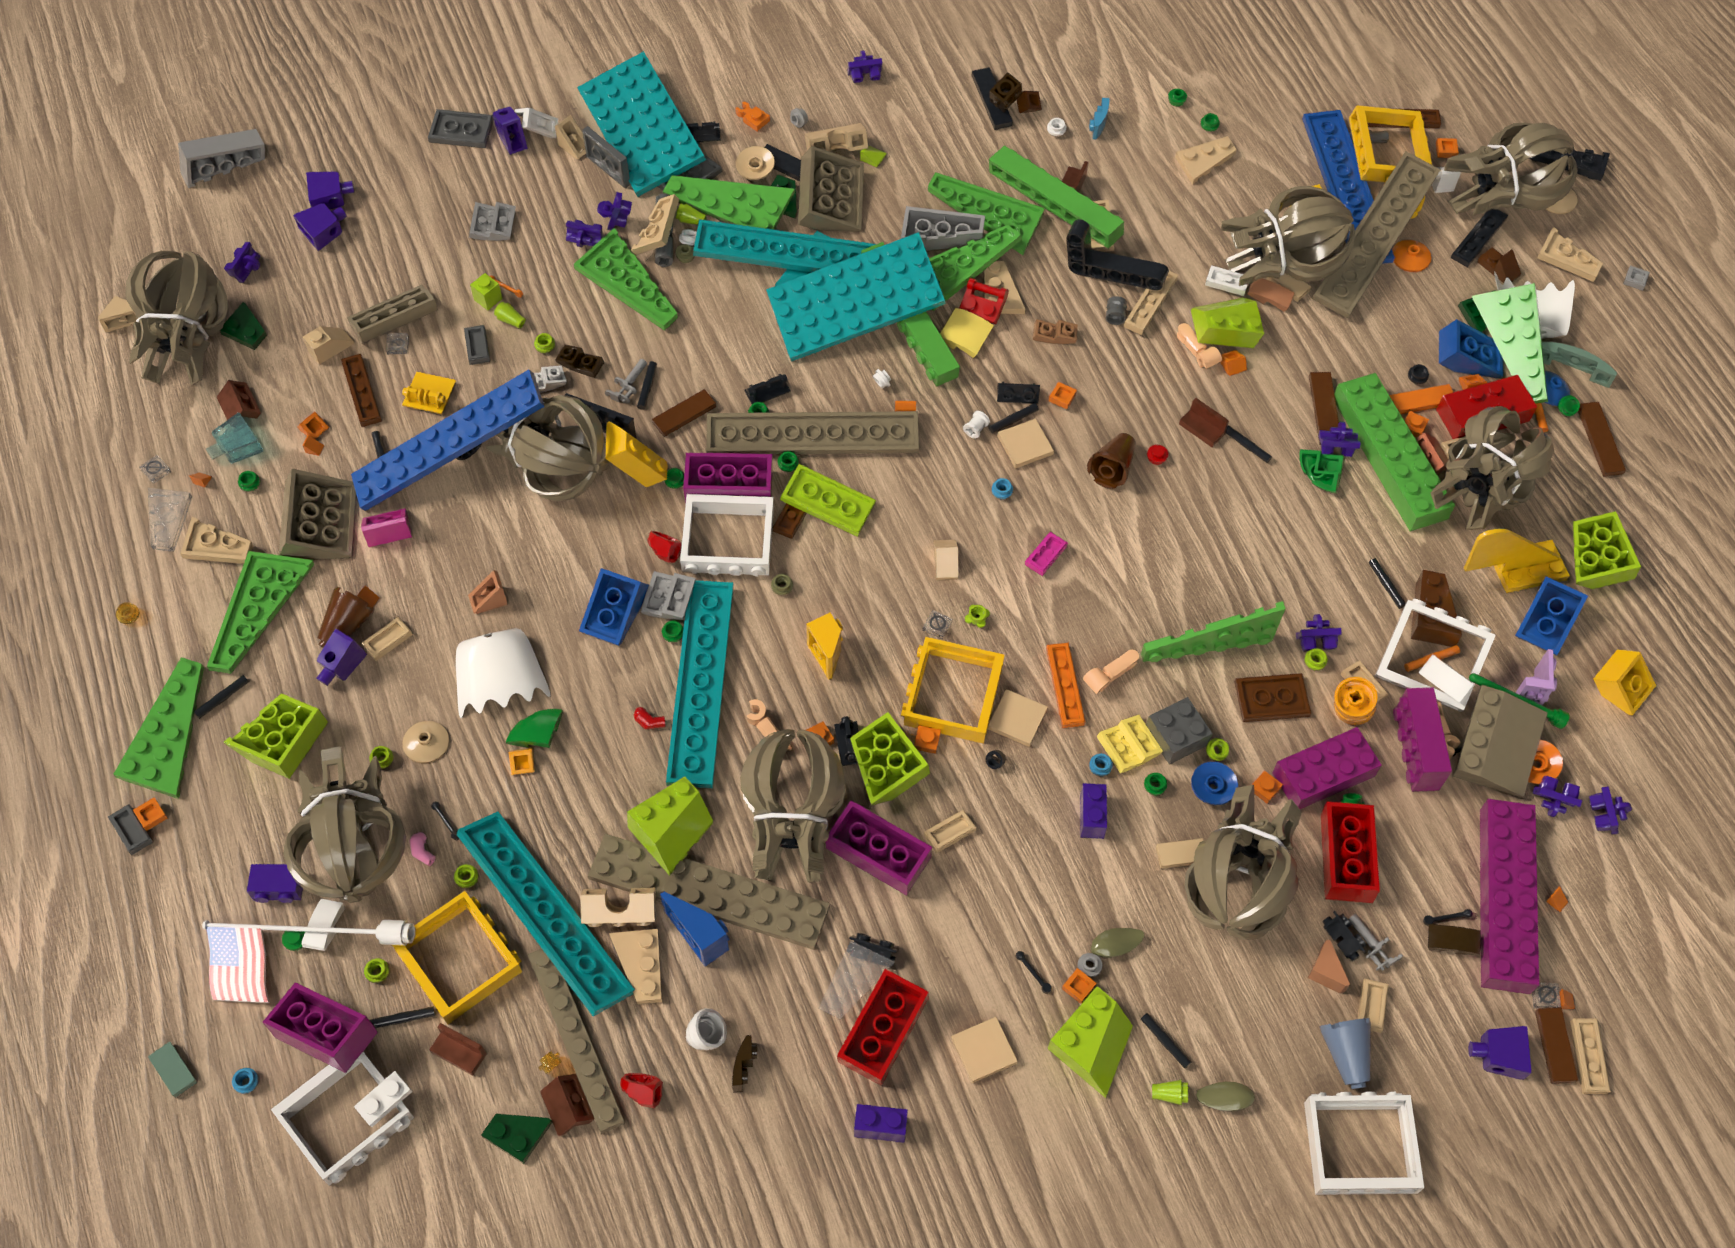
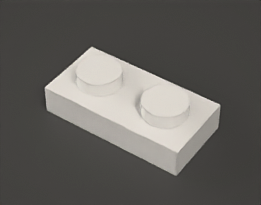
(1225, 280)
(383, 1099)

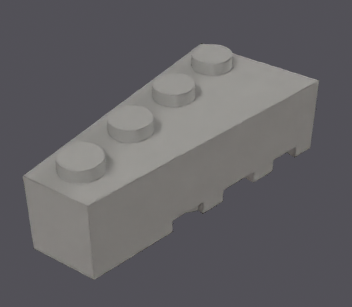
(219, 154)
(942, 228)

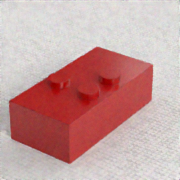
(1461, 405)
(1349, 852)
(883, 1027)

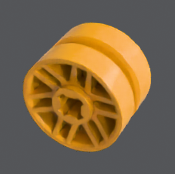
(1355, 689)

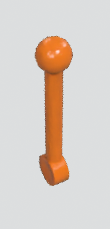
(518, 293)

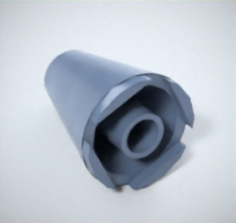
(1350, 1049)

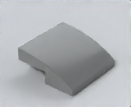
(492, 222)
(668, 596)

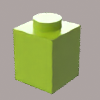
(486, 291)

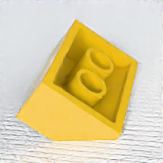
(634, 457)

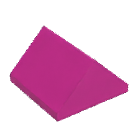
(386, 527)

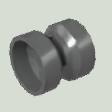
(1116, 310)

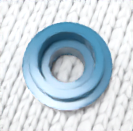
(1002, 483)
(1102, 759)
(240, 1075)

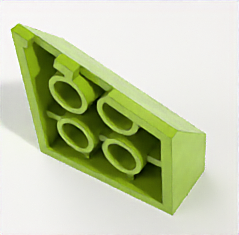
(1228, 323)
(1603, 552)
(279, 735)
(887, 760)
(670, 823)
(1093, 1040)

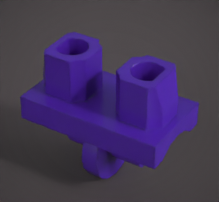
(863, 65)
(617, 212)
(583, 233)
(244, 262)
(1339, 437)
(1309, 636)
(1568, 796)
(1609, 820)

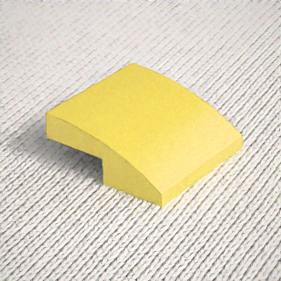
(965, 331)
(1129, 744)

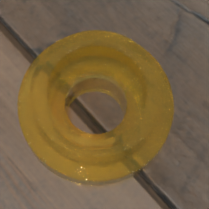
(124, 609)
(549, 1062)

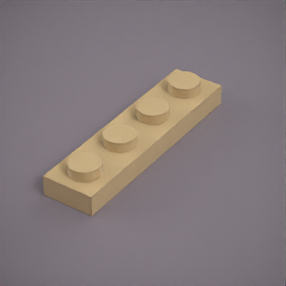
(1149, 305)

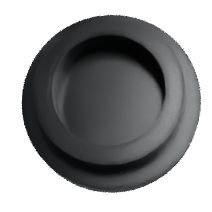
(1418, 374)

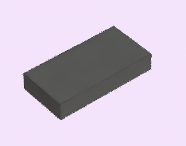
(476, 344)
(130, 829)

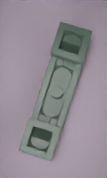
(1579, 359)

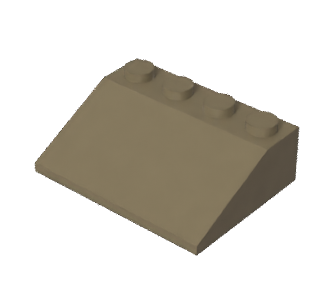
(830, 191)
(317, 516)
(1500, 742)

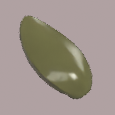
(1116, 942)
(1226, 1096)

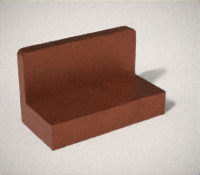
(1076, 177)
(237, 398)
(1204, 423)
(1433, 452)
(458, 1050)
(566, 1103)

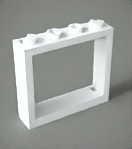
(727, 505)
(1439, 615)
(314, 1088)
(1366, 1101)

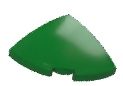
(1322, 469)
(536, 729)

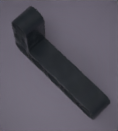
(1110, 266)

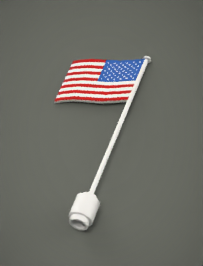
(239, 954)

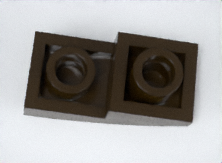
(578, 361)
(1454, 938)
(744, 1058)

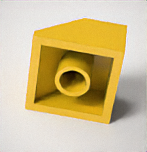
(825, 641)
(1625, 680)

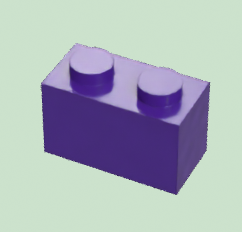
(1093, 811)
(272, 883)
(880, 1123)

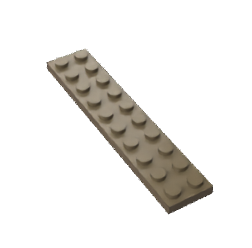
(1377, 233)
(813, 432)
(714, 890)

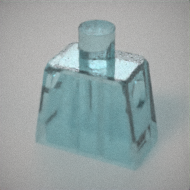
(234, 440)

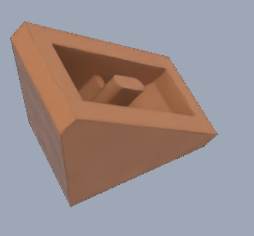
(488, 594)
(1328, 969)

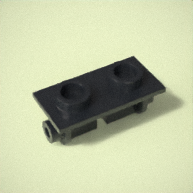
(707, 132)
(768, 390)
(1018, 393)
(844, 732)
(1339, 927)
(884, 948)

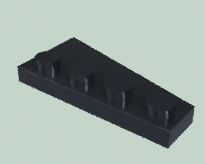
(1587, 162)
(606, 415)

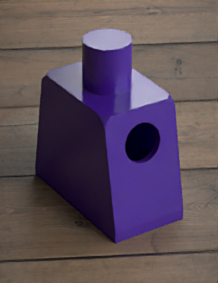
(509, 122)
(327, 189)
(320, 224)
(339, 657)
(1504, 1051)

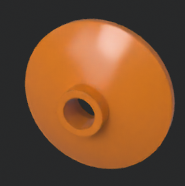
(1411, 256)
(1550, 762)

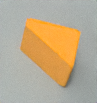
(521, 761)

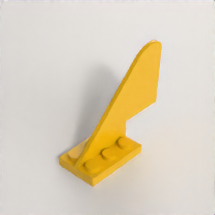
(1516, 559)

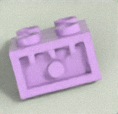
(1543, 683)

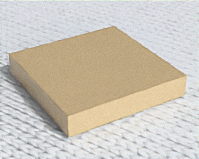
(1025, 443)
(1017, 718)
(984, 1050)

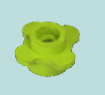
(977, 610)

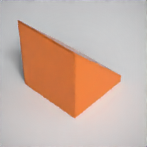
(312, 446)
(200, 479)
(368, 596)
(1557, 899)
(1566, 1000)

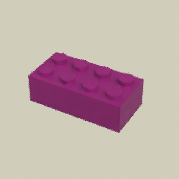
(728, 474)
(1422, 739)
(1327, 768)
(878, 847)
(320, 1027)

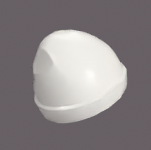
(706, 1030)

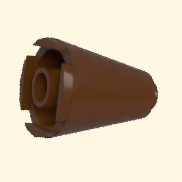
(1113, 461)
(344, 613)

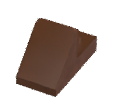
(1504, 265)

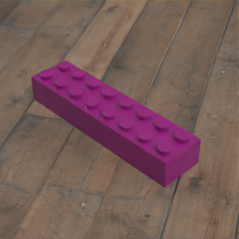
(1508, 897)

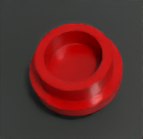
(1157, 454)

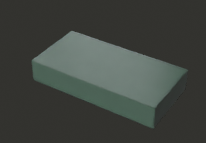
(172, 1069)

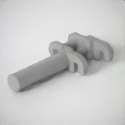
(626, 384)
(1373, 943)

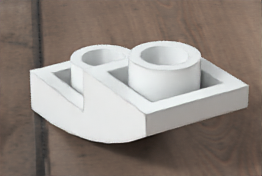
(550, 378)
(1446, 678)
(325, 915)

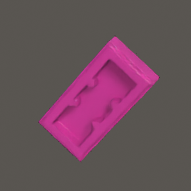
(1046, 553)

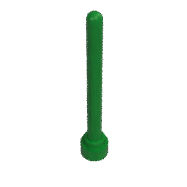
(1557, 718)

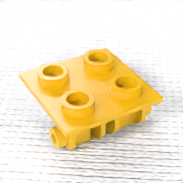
(428, 392)

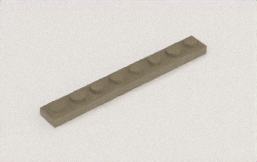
(577, 1042)

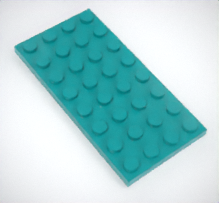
(641, 123)
(855, 296)

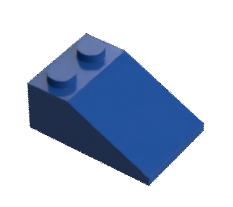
(1469, 351)
(613, 606)
(1551, 615)
(699, 928)

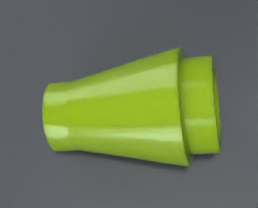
(689, 215)
(507, 313)
(1172, 1092)

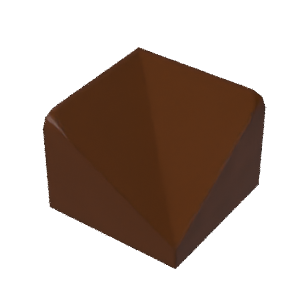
(1029, 102)

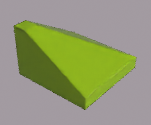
(872, 156)

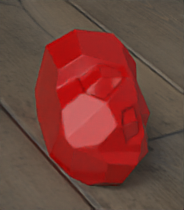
(664, 546)
(642, 1088)

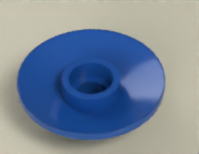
(1556, 388)
(1216, 774)

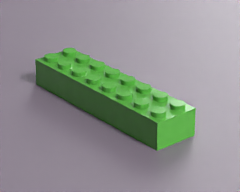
(1391, 450)

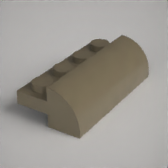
(392, 313)

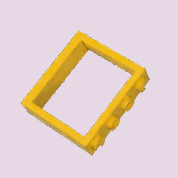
(1362, 143)
(963, 654)
(435, 921)

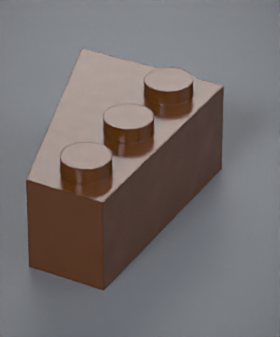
(1435, 592)

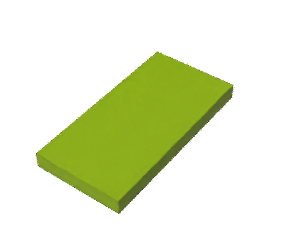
(828, 500)

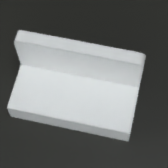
(538, 122)

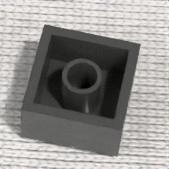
(1179, 730)

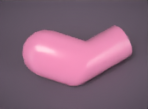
(418, 850)

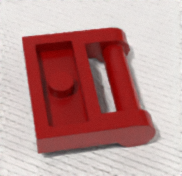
(982, 307)

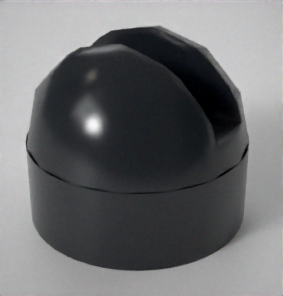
(993, 762)

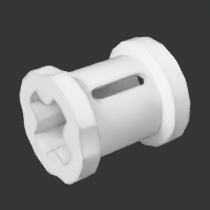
(976, 424)

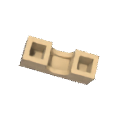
(846, 137)
(598, 910)

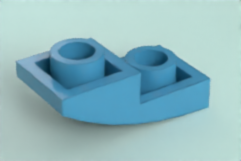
(1099, 120)

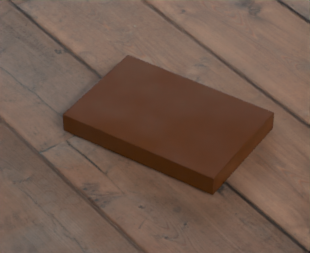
(1272, 697)

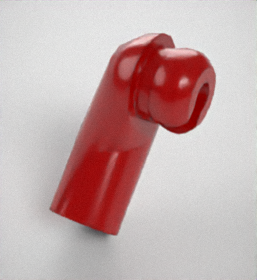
(645, 720)

